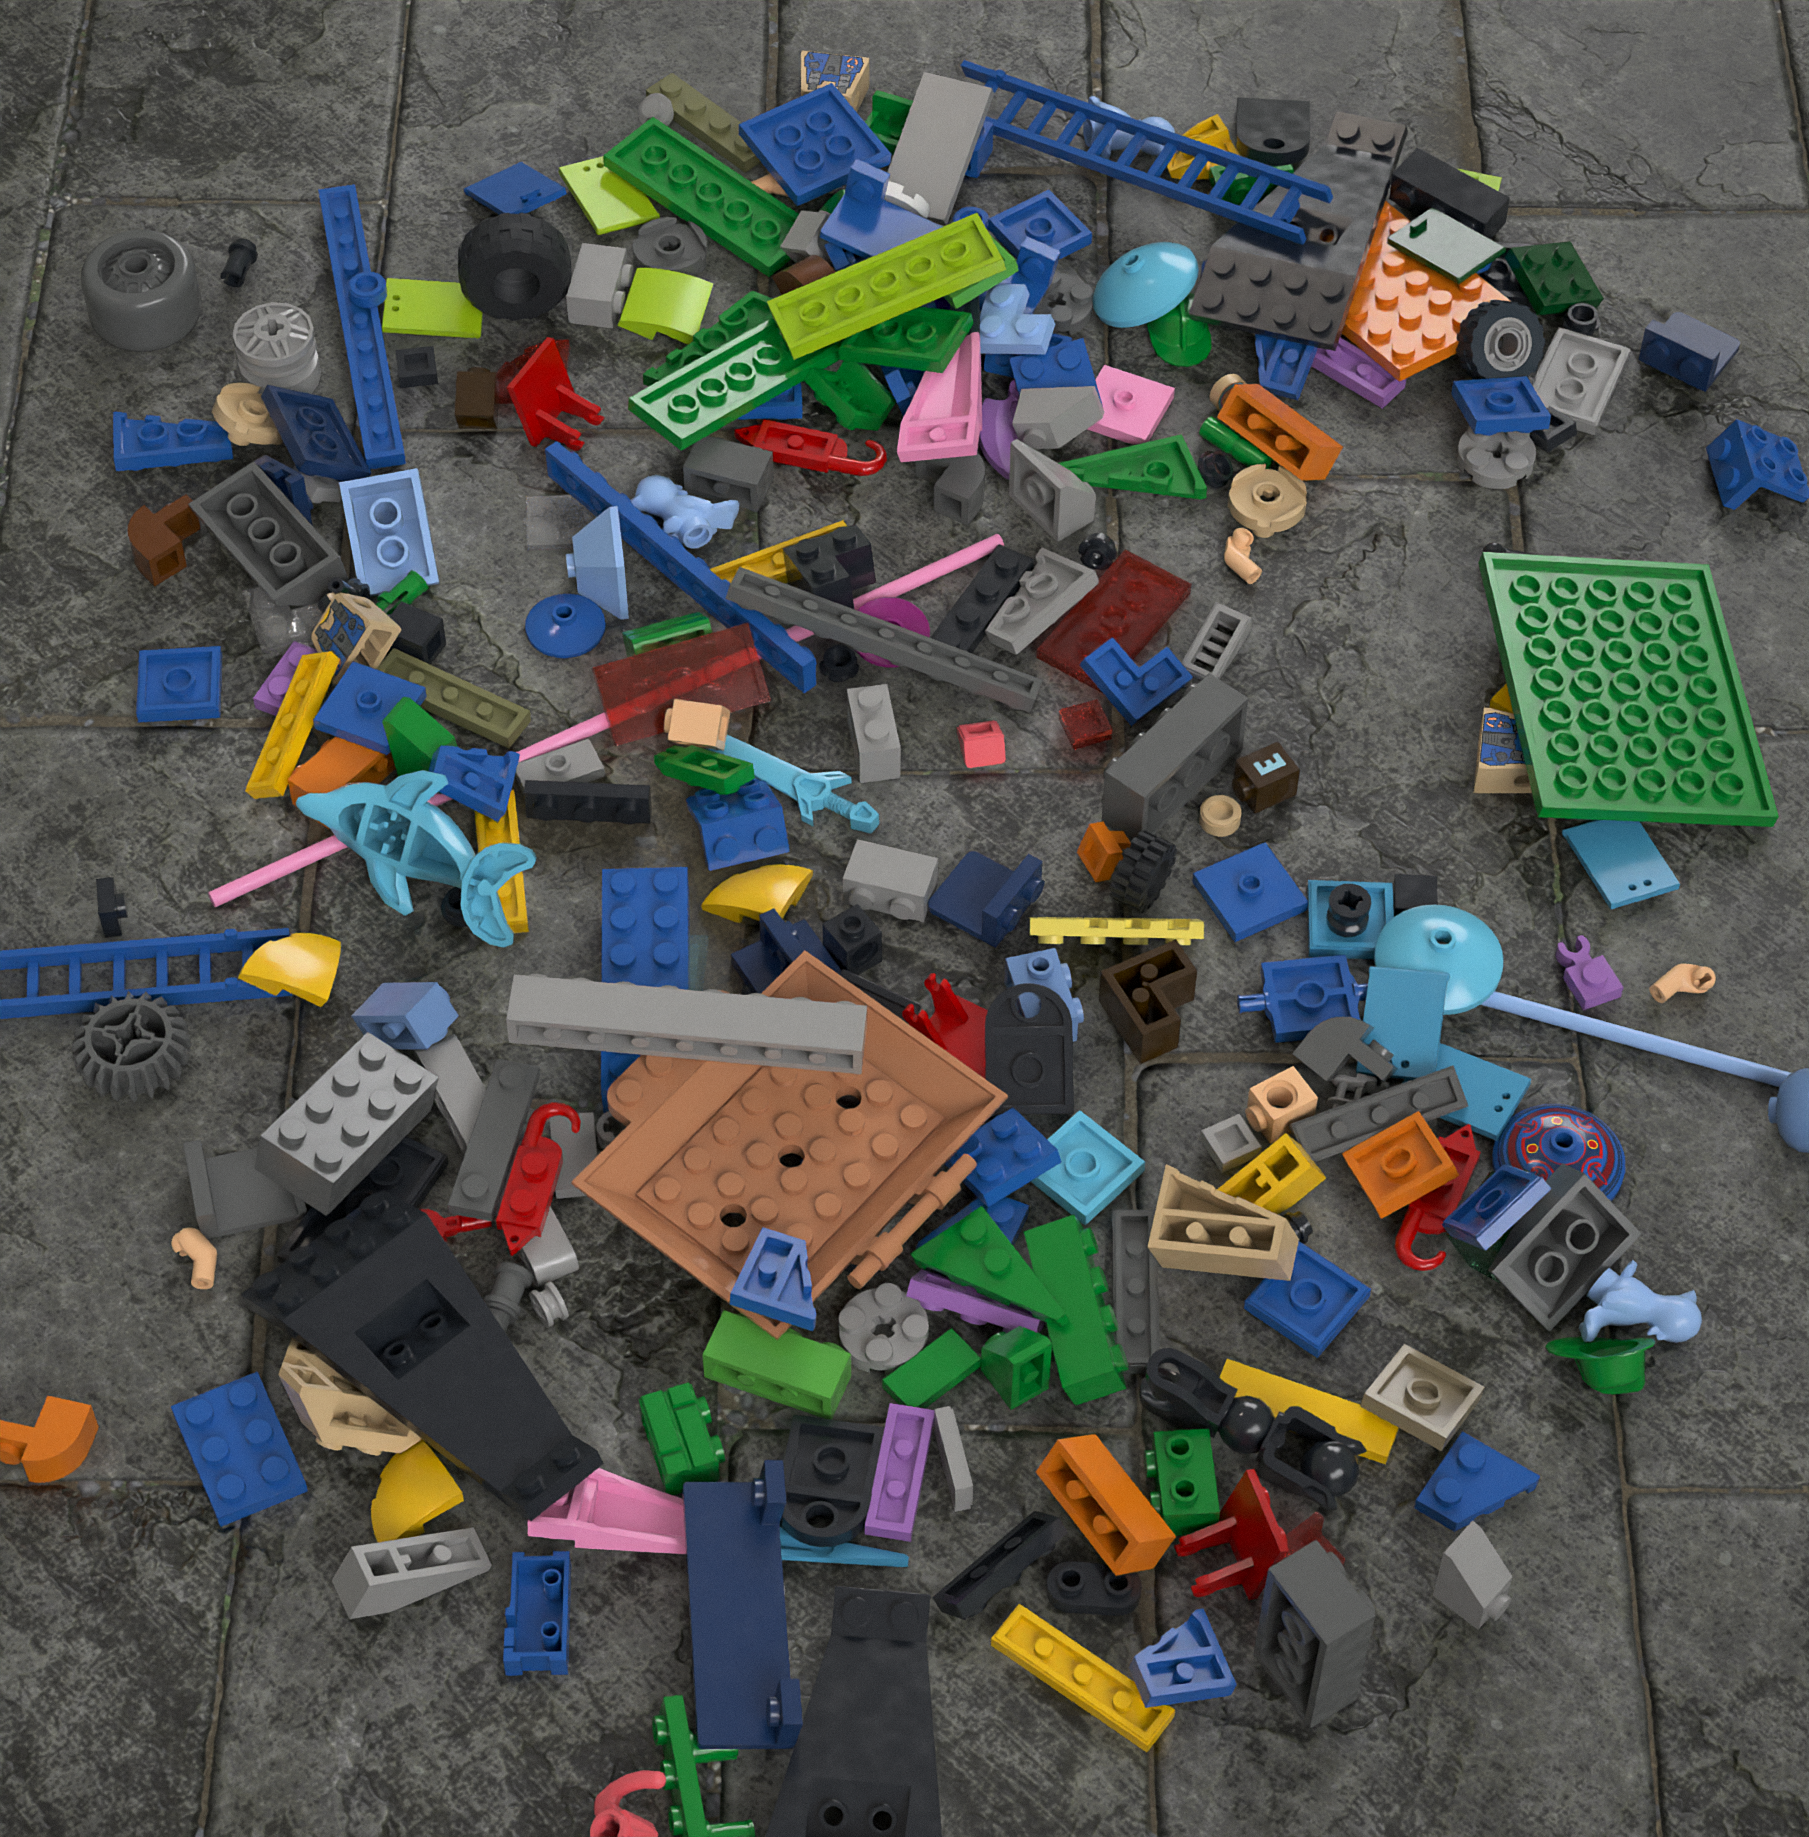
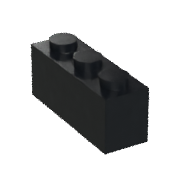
(1429, 182)

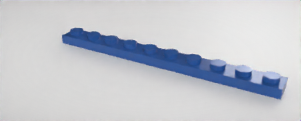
(361, 331)
(680, 566)

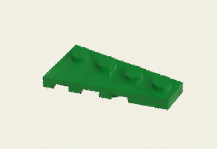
(732, 323)

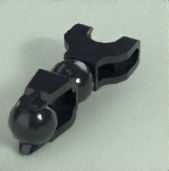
(1248, 1426)

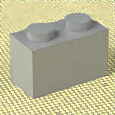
(598, 285)
(873, 733)
(890, 880)

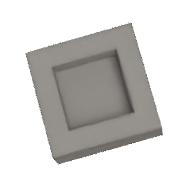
(321, 488)
(1230, 1143)

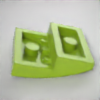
(665, 304)

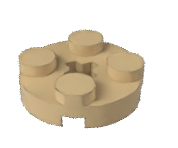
(245, 416)
(1264, 516)

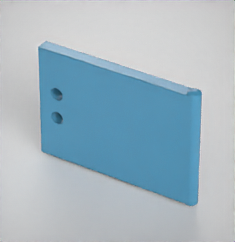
(1621, 861)
(1406, 1018)
(1484, 1090)

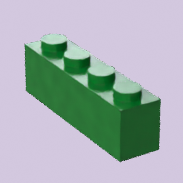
(1085, 1347)

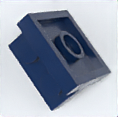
(777, 948)

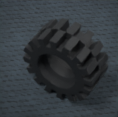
(1143, 871)

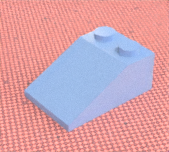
(388, 529)

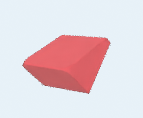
(981, 744)

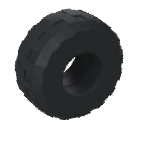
(514, 266)

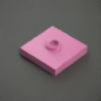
(1130, 405)

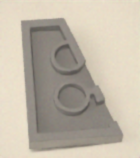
(1041, 600)

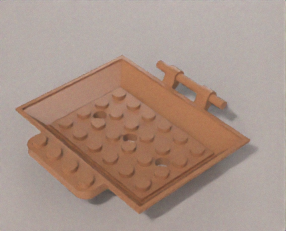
(713, 1133)

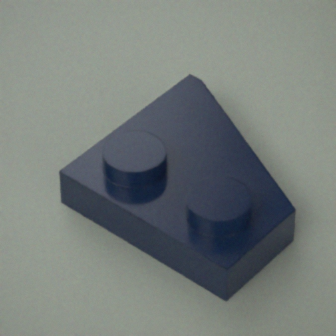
(289, 483)

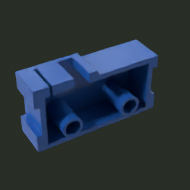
(538, 1614)

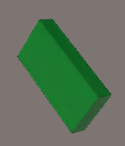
(932, 1371)

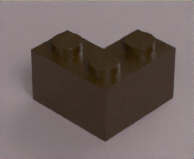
(1143, 998)

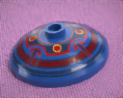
(1532, 1141)

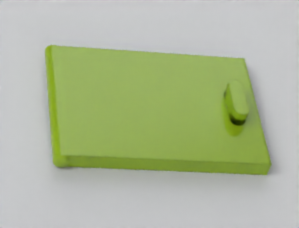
(605, 197)
(429, 309)

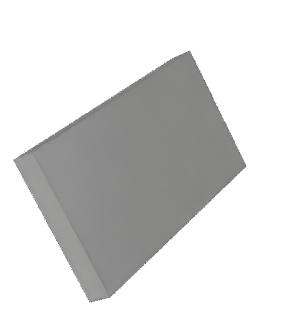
(939, 141)

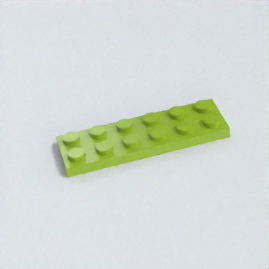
(886, 285)

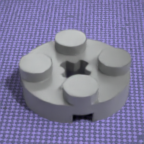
(1496, 473)
(883, 1306)

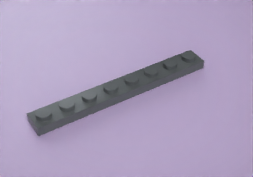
(884, 639)

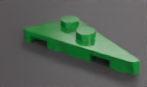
(1149, 467)
(982, 1257)

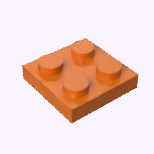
(1400, 1164)

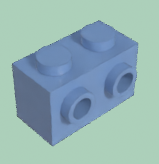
(1042, 969)
(407, 1014)

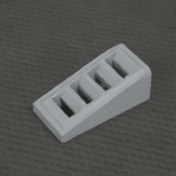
(1228, 619)

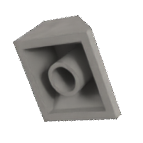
(1049, 492)

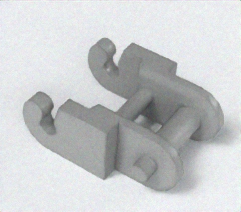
(1358, 1085)

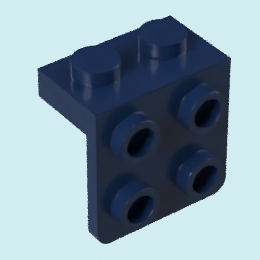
(1687, 349)
(987, 896)

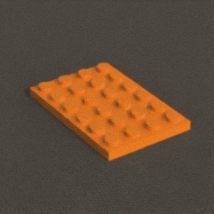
(1406, 311)

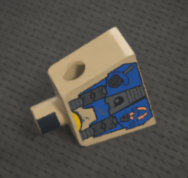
(846, 72)
(353, 631)
(1500, 756)

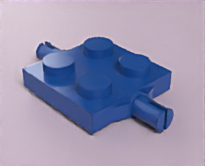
(1304, 994)

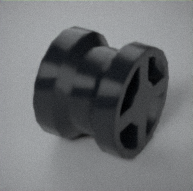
(1340, 917)

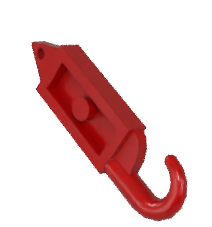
(809, 448)
(533, 1178)
(1430, 1210)

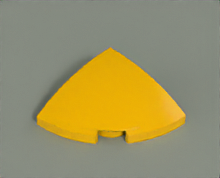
(1211, 132)
(758, 892)
(299, 964)
(411, 1493)

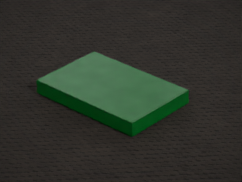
(914, 340)

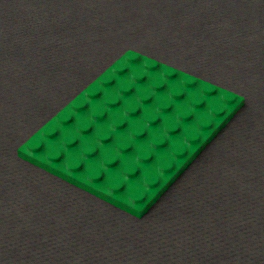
(1625, 691)

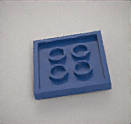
(813, 143)

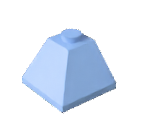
(600, 563)

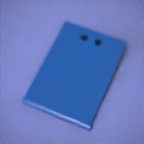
(515, 190)

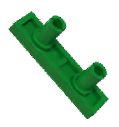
(681, 1755)

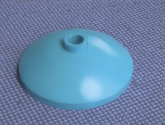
(1145, 284)
(1470, 956)

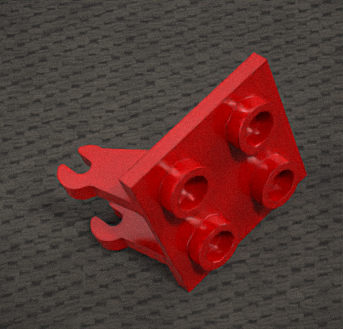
(543, 392)
(954, 1026)
(1253, 1535)

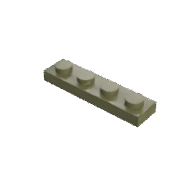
(706, 121)
(460, 700)

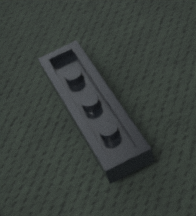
(983, 598)

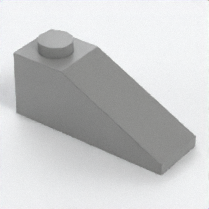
(405, 1570)

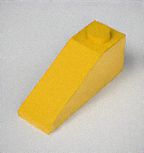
(1276, 1177)

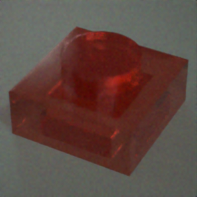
(1085, 724)

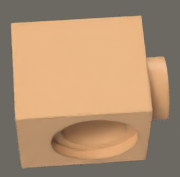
(697, 724)
(1286, 1090)

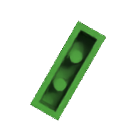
(783, 1370)

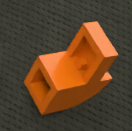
(55, 1443)

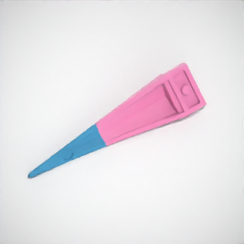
(629, 1516)

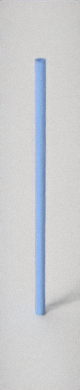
(1636, 1039)

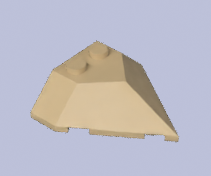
(337, 1409)

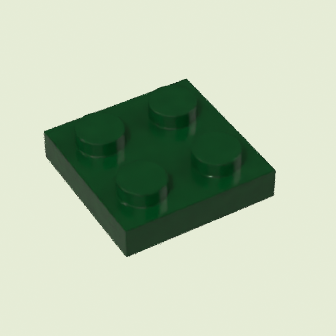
(1553, 277)

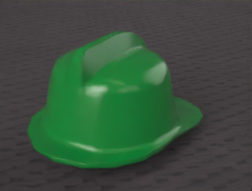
(1179, 338)
(1606, 1363)

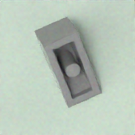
(1055, 415)
(1473, 1578)

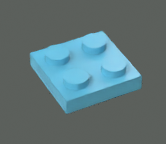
(1091, 1170)

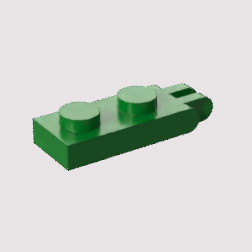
(705, 768)

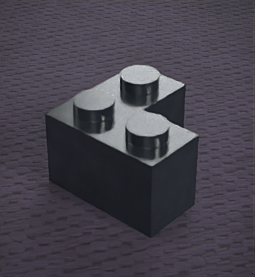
(831, 564)

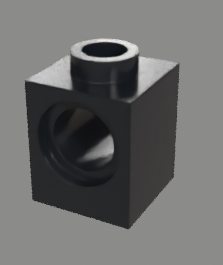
(853, 940)

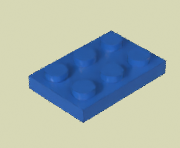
(239, 1449)

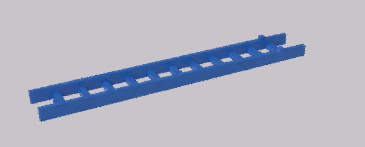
(1234, 163)
(121, 951)

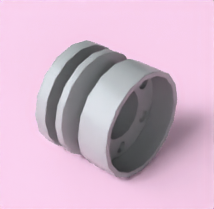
(277, 348)

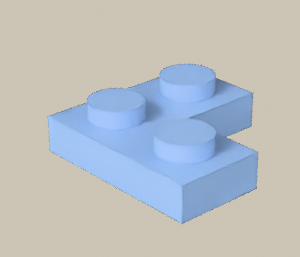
(1007, 329)

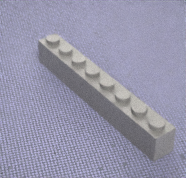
(687, 1023)

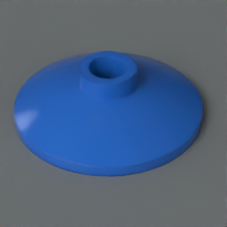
(565, 626)

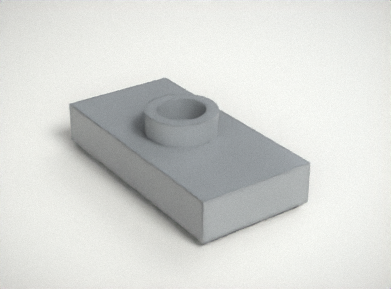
(568, 764)

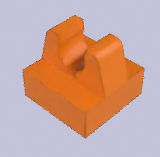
(1102, 850)

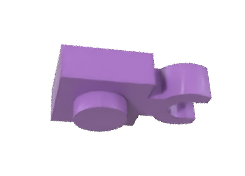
(1588, 978)

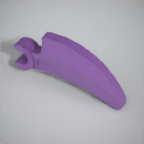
(998, 430)

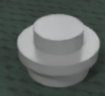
(656, 106)

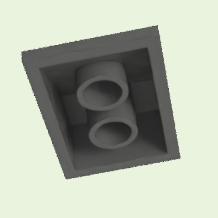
(1562, 1246)

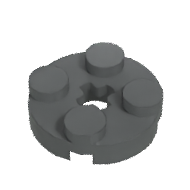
(665, 232)
(1075, 300)

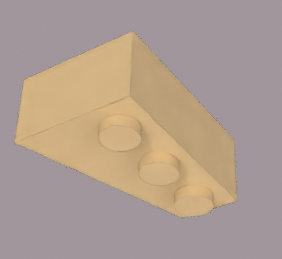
(1218, 1233)

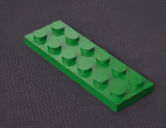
(704, 193)
(725, 385)

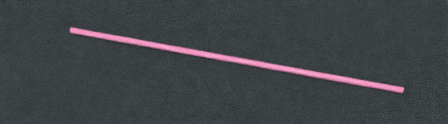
(595, 725)

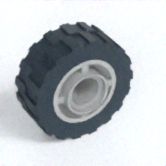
(1480, 337)

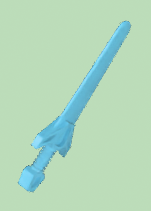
(808, 789)

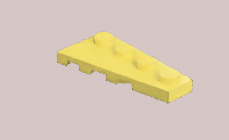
(1133, 930)

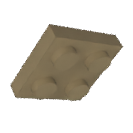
(1422, 1397)

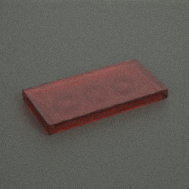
(1127, 604)
(705, 669)

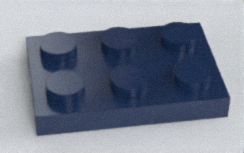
(315, 434)

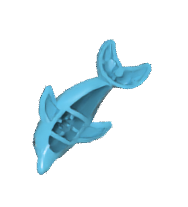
(413, 838)

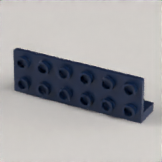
(739, 1614)

